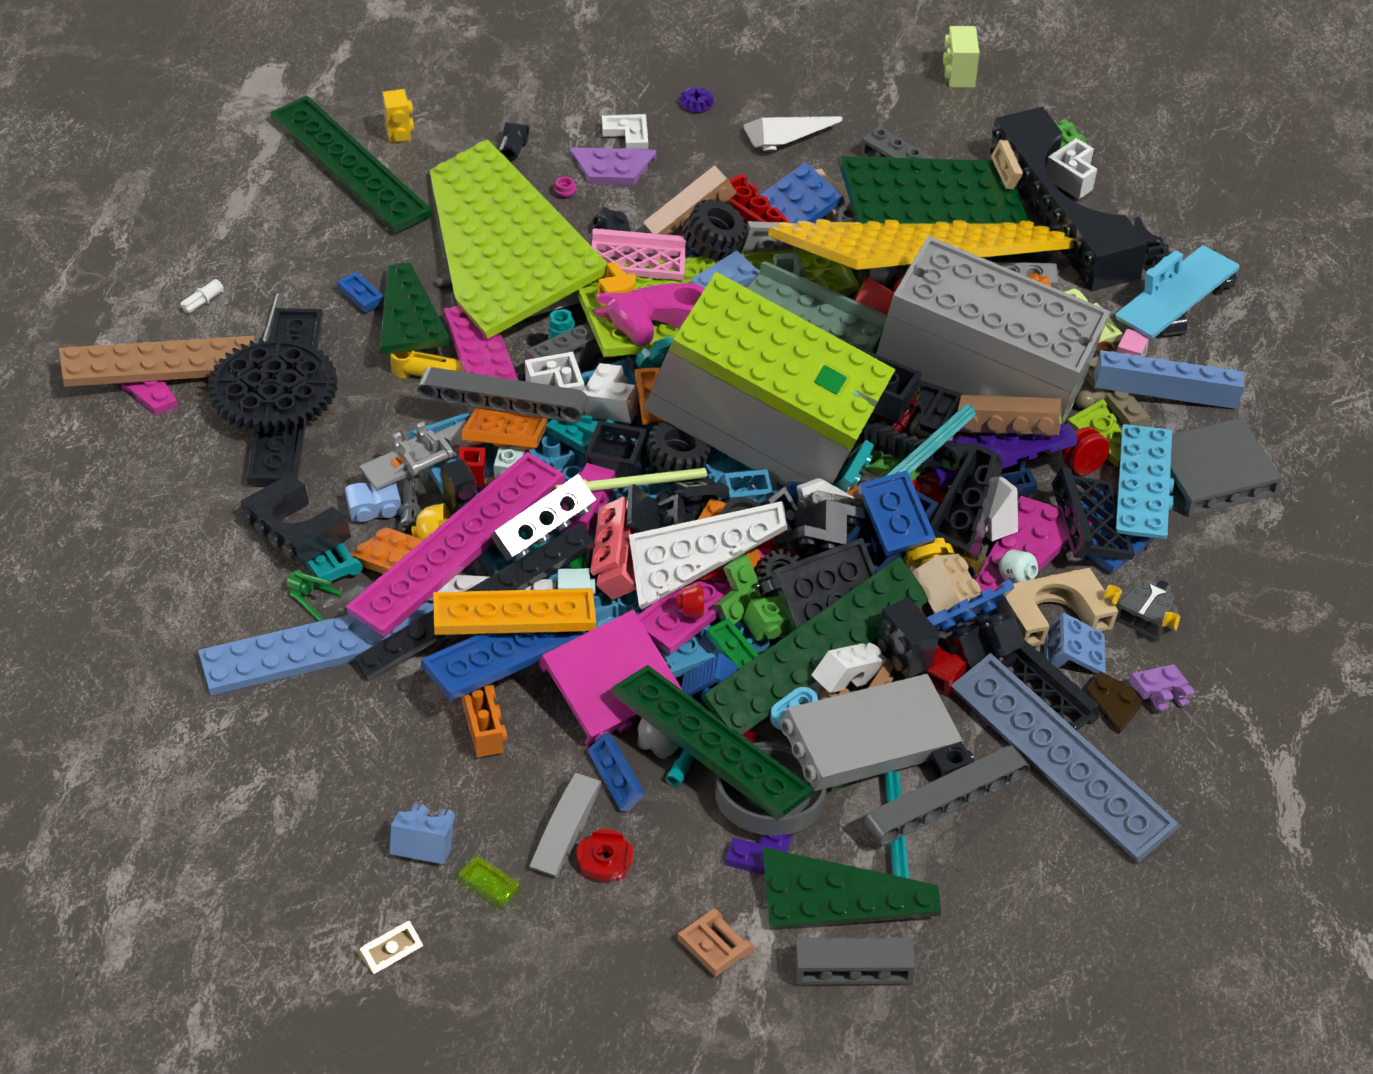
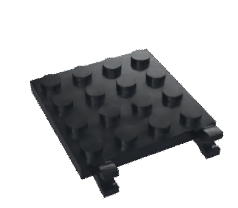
(819, 580)

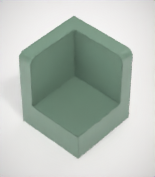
(789, 262)

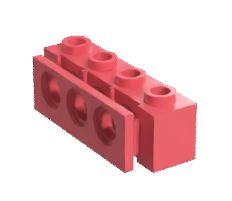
(616, 560)

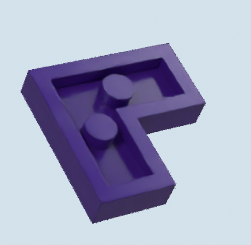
(749, 855)

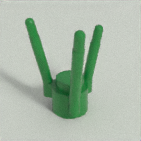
(303, 585)

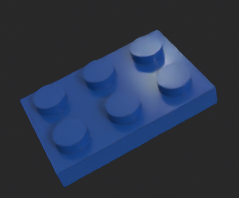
(896, 513)

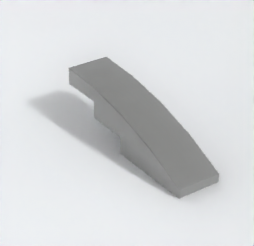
(565, 825)

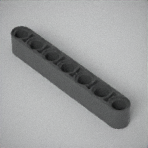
(502, 394)
(946, 795)

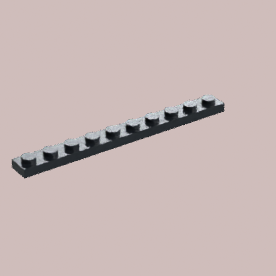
(513, 577)

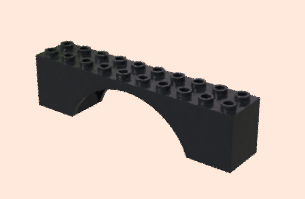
(1105, 245)

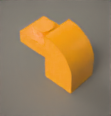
(616, 281)

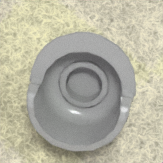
(653, 739)

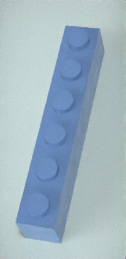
(1169, 379)

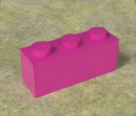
(592, 473)

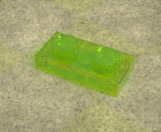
(489, 881)

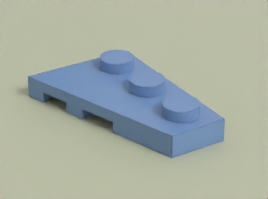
(733, 267)

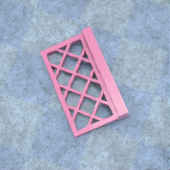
(647, 248)

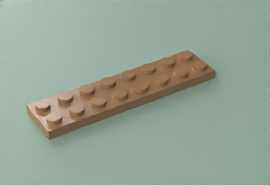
(145, 360)

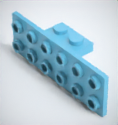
(1174, 288)
(1144, 482)

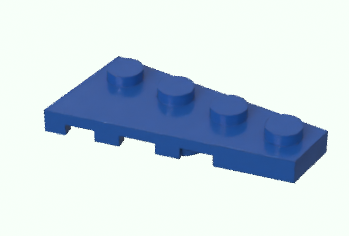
(967, 610)

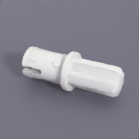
(202, 296)

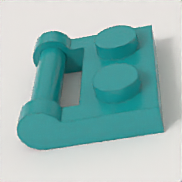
(328, 568)

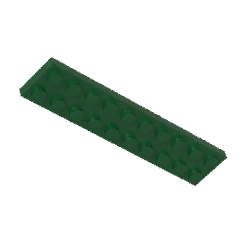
(351, 164)
(789, 664)

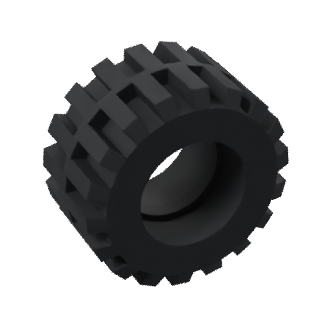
(714, 229)
(673, 450)

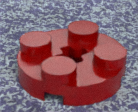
(605, 869)

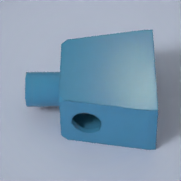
(741, 482)

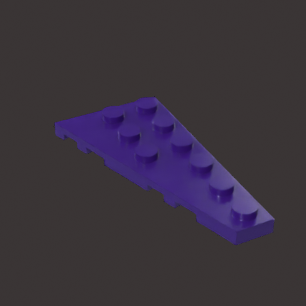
(1012, 447)

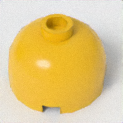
(429, 520)

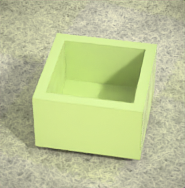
(961, 56)

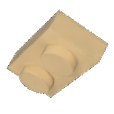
(1006, 164)

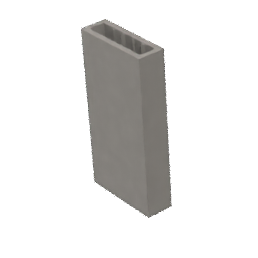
(868, 731)

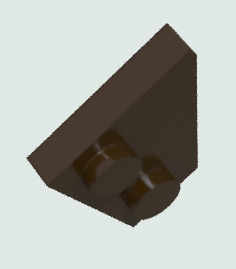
(1115, 700)

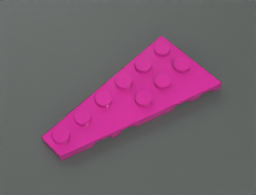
(1038, 533)

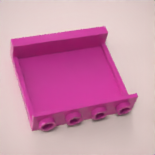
(595, 663)

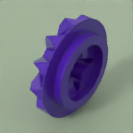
(688, 101)

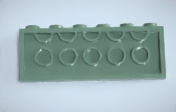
(820, 306)

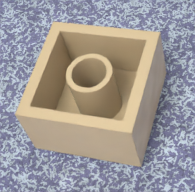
(946, 581)

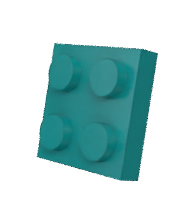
(849, 473)

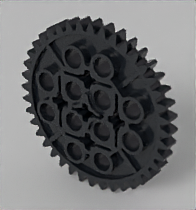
(272, 385)

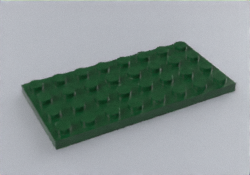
(928, 191)

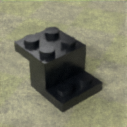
(820, 527)

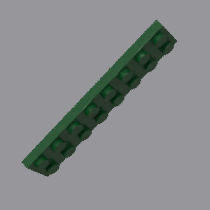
(712, 742)

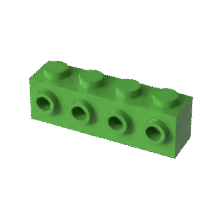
(767, 618)

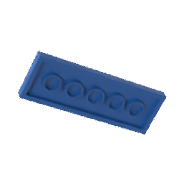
(488, 659)

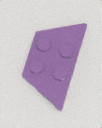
(612, 165)

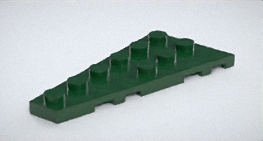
(409, 314)
(825, 893)

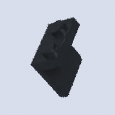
(647, 514)

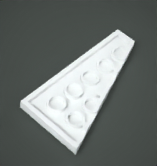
(686, 551)

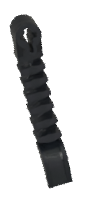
(1155, 253)
(889, 441)

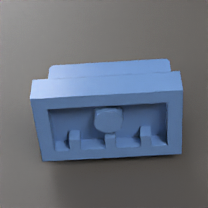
(1075, 642)

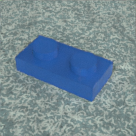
(360, 292)

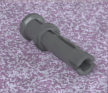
(410, 507)

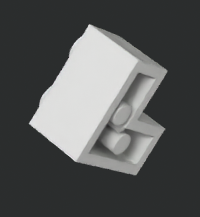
(1071, 168)
(555, 370)
(610, 395)

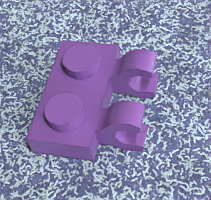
(1162, 685)

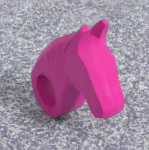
(635, 310)

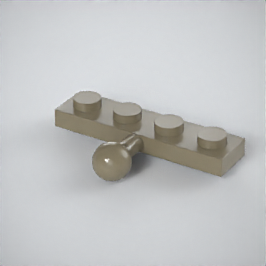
(1121, 403)

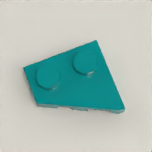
(574, 433)

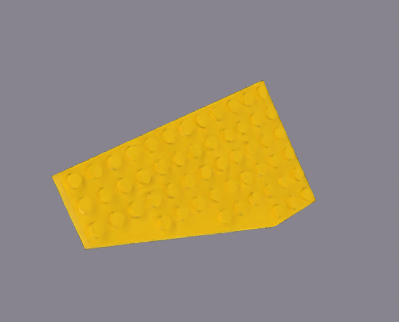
(898, 244)

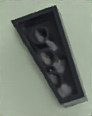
(968, 502)

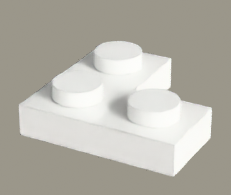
(631, 126)

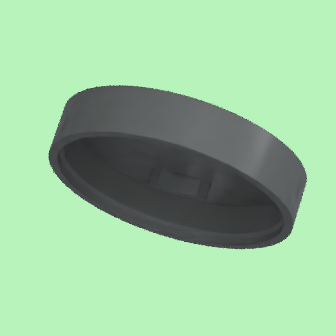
(753, 818)

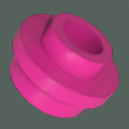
(564, 187)

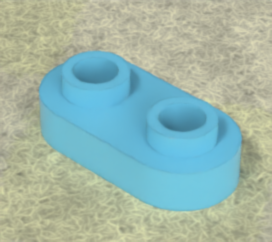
(799, 695)

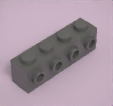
(885, 144)
(855, 961)

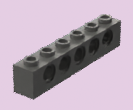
(577, 340)

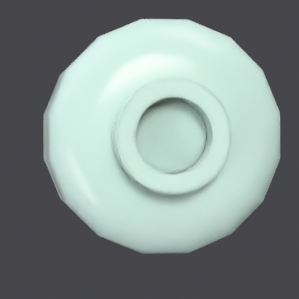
(1018, 566)

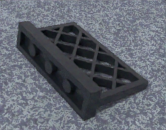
(1075, 516)
(1057, 684)

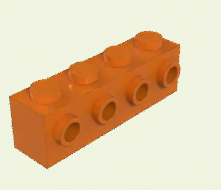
(484, 721)

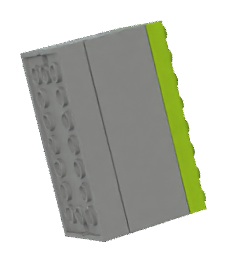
(989, 328)
(766, 385)

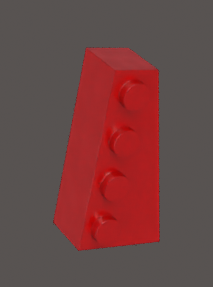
(751, 204)

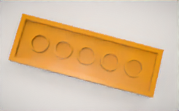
(513, 611)

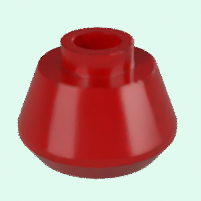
(691, 601)

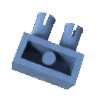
(422, 836)

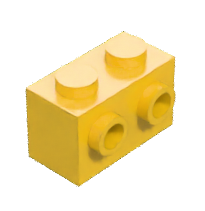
(396, 115)

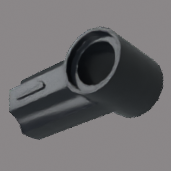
(513, 138)

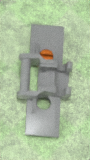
(415, 454)

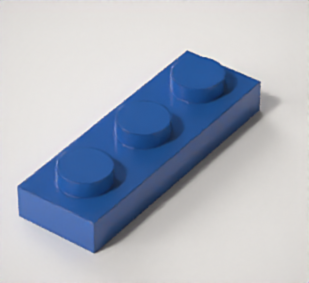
(616, 772)

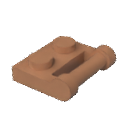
(710, 947)

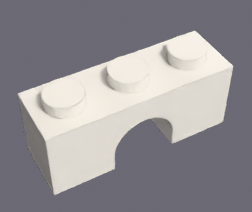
(852, 663)

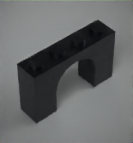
(296, 540)

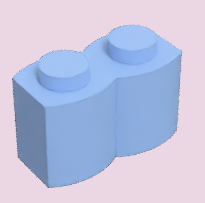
(368, 503)

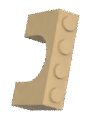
(1074, 589)

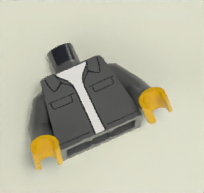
(1145, 607)

